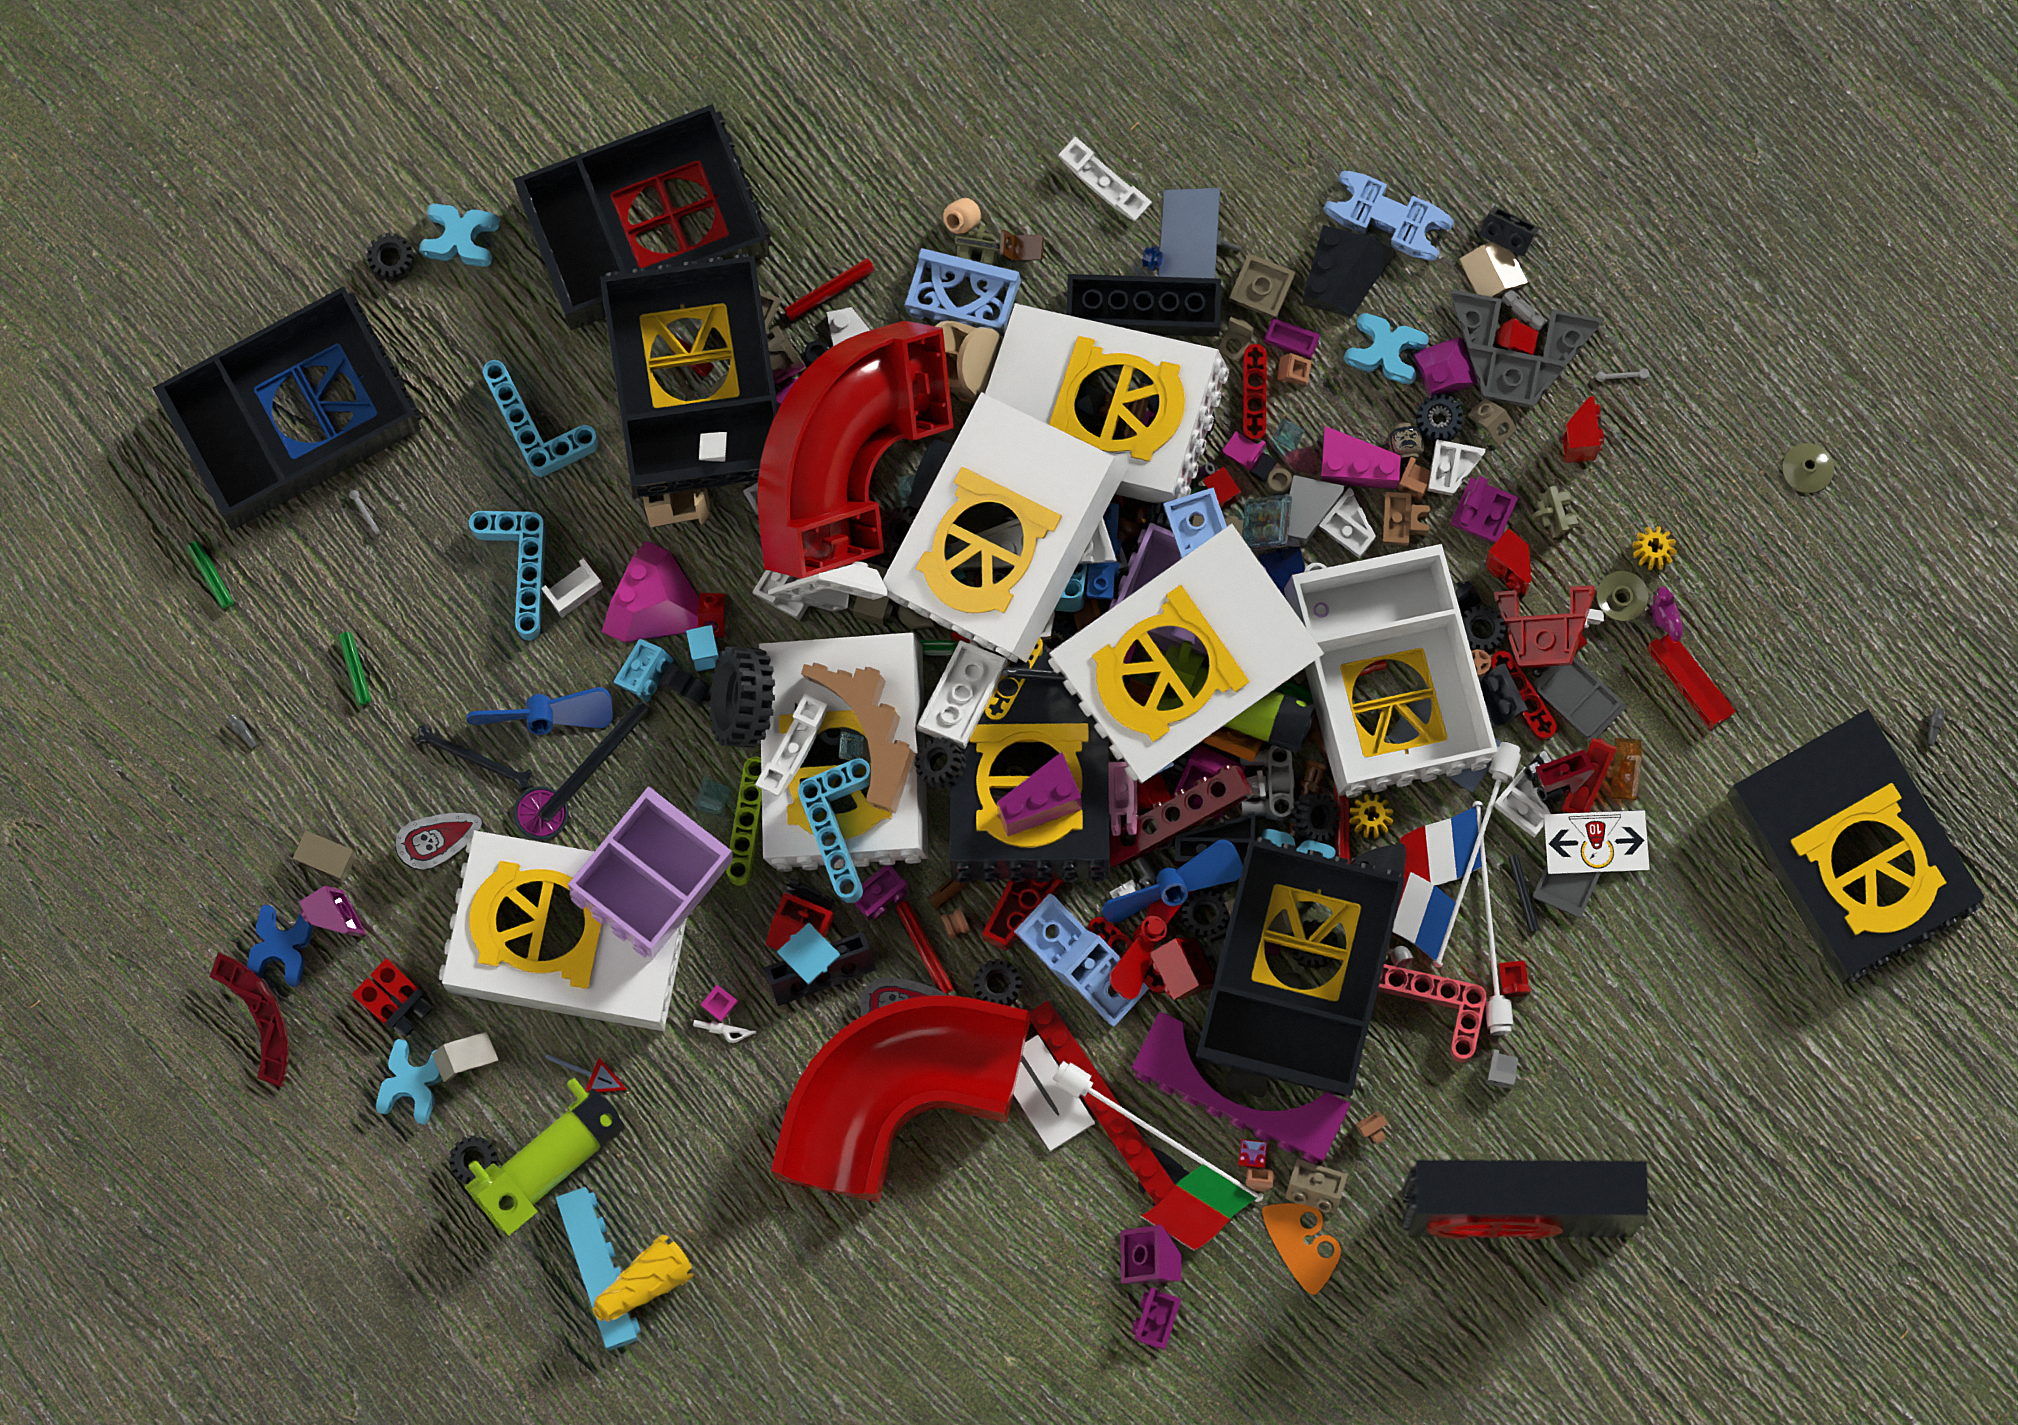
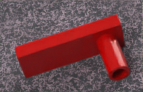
(1600, 756)

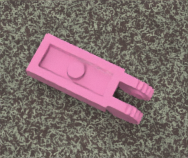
(1122, 798)

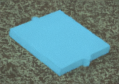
(808, 953)

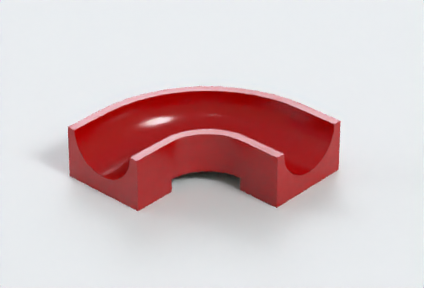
(831, 436)
(886, 1072)

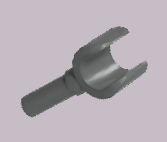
(1223, 243)

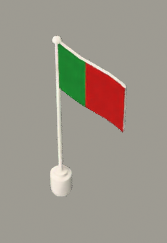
(1199, 1201)

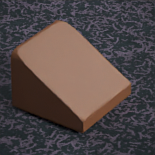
(1294, 369)

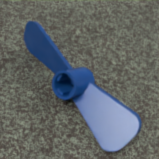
(582, 709)
(1211, 867)

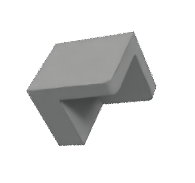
(1502, 1070)

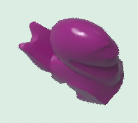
(1666, 614)

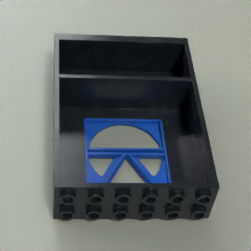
(227, 402)

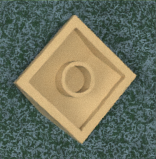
(1492, 270)

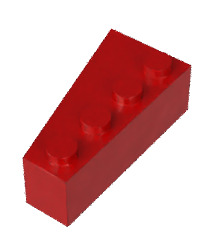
(1014, 907)

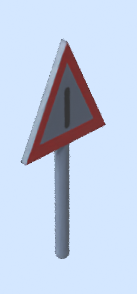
(601, 1078)

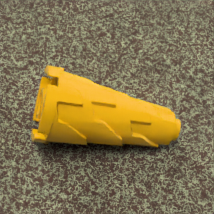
(650, 1275)

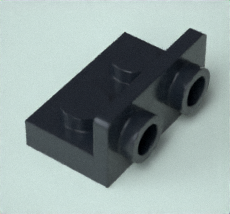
(1508, 231)
(1501, 696)

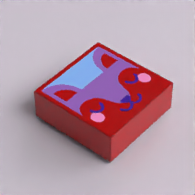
(1252, 1154)

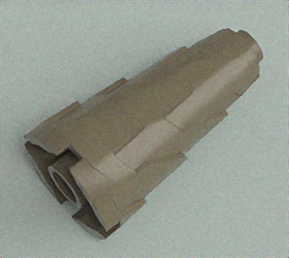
(783, 358)

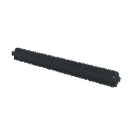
(593, 761)

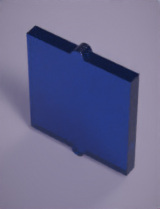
(1282, 565)

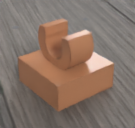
(1372, 1126)

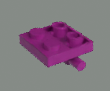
(1483, 510)

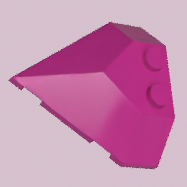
(652, 599)

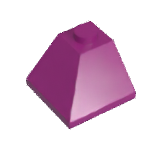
(1445, 368)
(331, 910)
(1149, 1256)

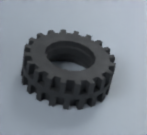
(741, 697)

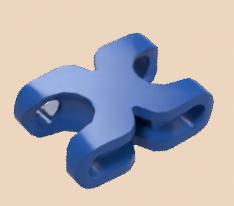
(280, 946)

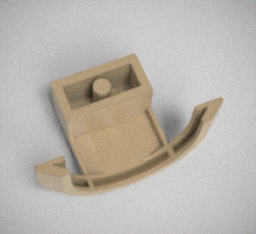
(677, 507)

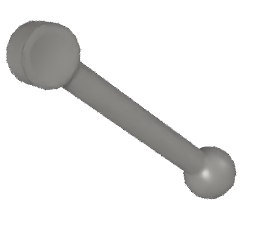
(1642, 374)
(354, 494)

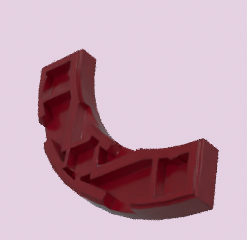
(265, 1014)

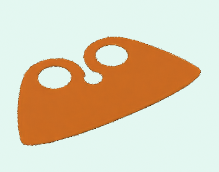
(1288, 1236)

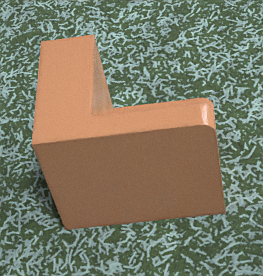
(1414, 480)

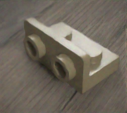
(1316, 1186)

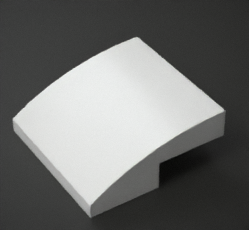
(771, 580)

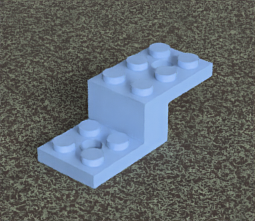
(1181, 509)
(1076, 957)

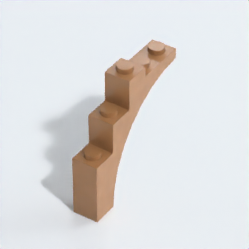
(889, 760)

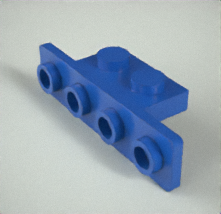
(1102, 575)

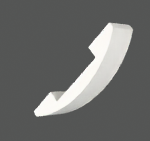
(1103, 181)
(794, 747)

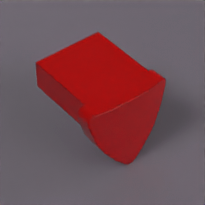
(1517, 337)
(1513, 979)

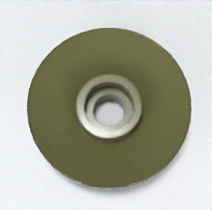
(1806, 479)
(1624, 584)

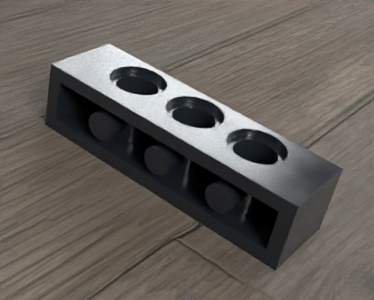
(853, 962)

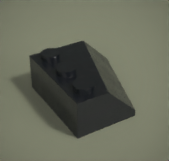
(1344, 270)

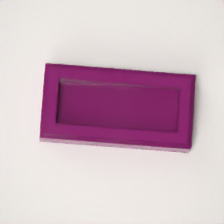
(1291, 338)

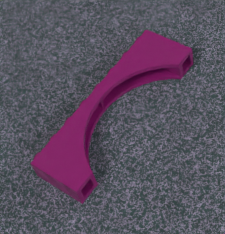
(1302, 1129)

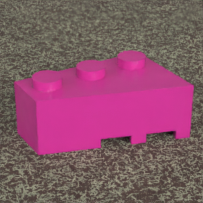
(1357, 463)

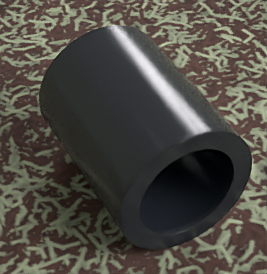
(1263, 467)

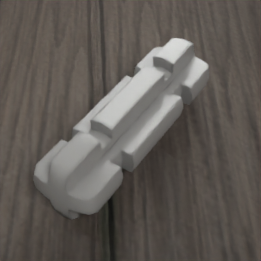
(1523, 310)

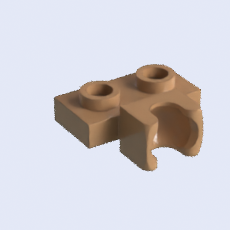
(1402, 519)

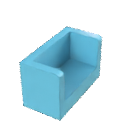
(703, 648)

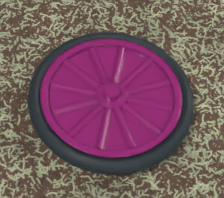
(527, 816)

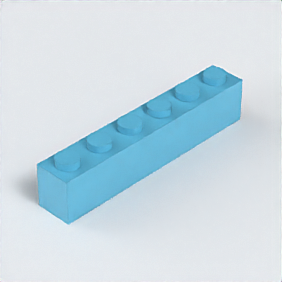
(595, 1260)

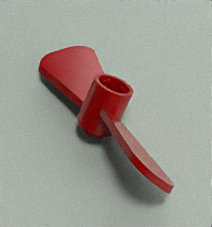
(1130, 971)

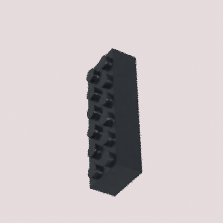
(1148, 303)

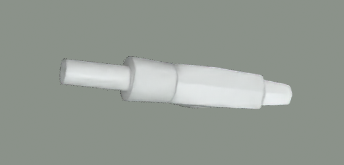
(716, 1027)

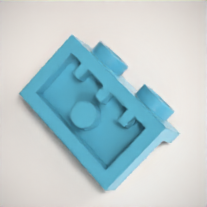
(643, 670)

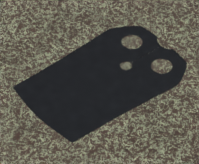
(974, 519)

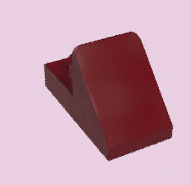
(1567, 770)

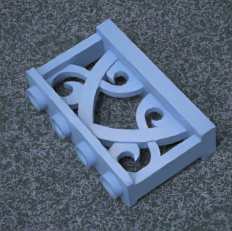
(976, 271)

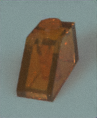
(1626, 769)

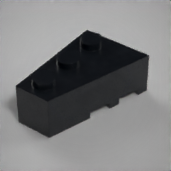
(1236, 831)

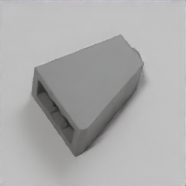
(1309, 507)

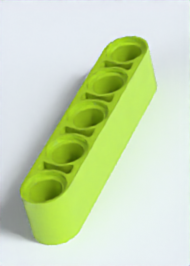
(746, 833)

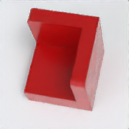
(1224, 487)

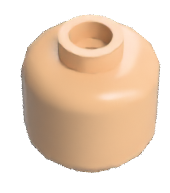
(962, 216)

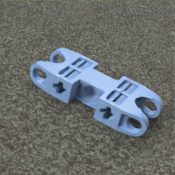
(1388, 215)

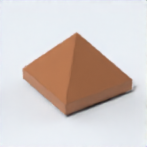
(1259, 1179)

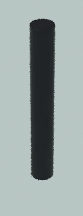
(1523, 893)

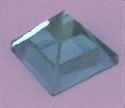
(1288, 434)
(850, 746)

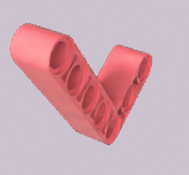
(1434, 996)

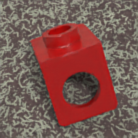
(711, 608)

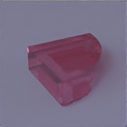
(1301, 460)

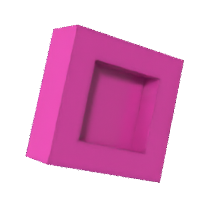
(719, 1003)

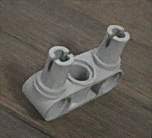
(1279, 785)

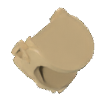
(969, 358)

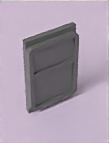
(1579, 698)
(1566, 890)

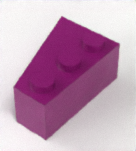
(1040, 798)

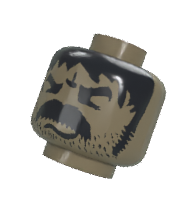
(1406, 441)

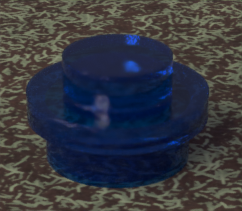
(1152, 258)

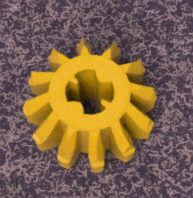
(1644, 548)
(1362, 819)

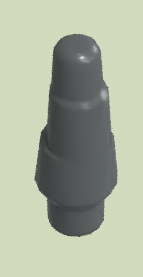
(1935, 724)
(241, 729)

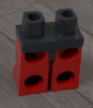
(398, 1005)

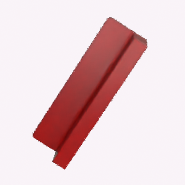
(1691, 681)

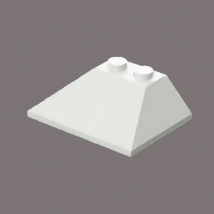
(832, 588)

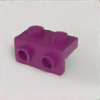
(880, 891)
(1157, 1318)

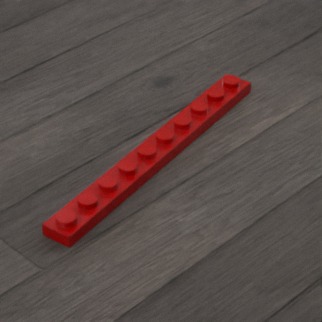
(1116, 1125)

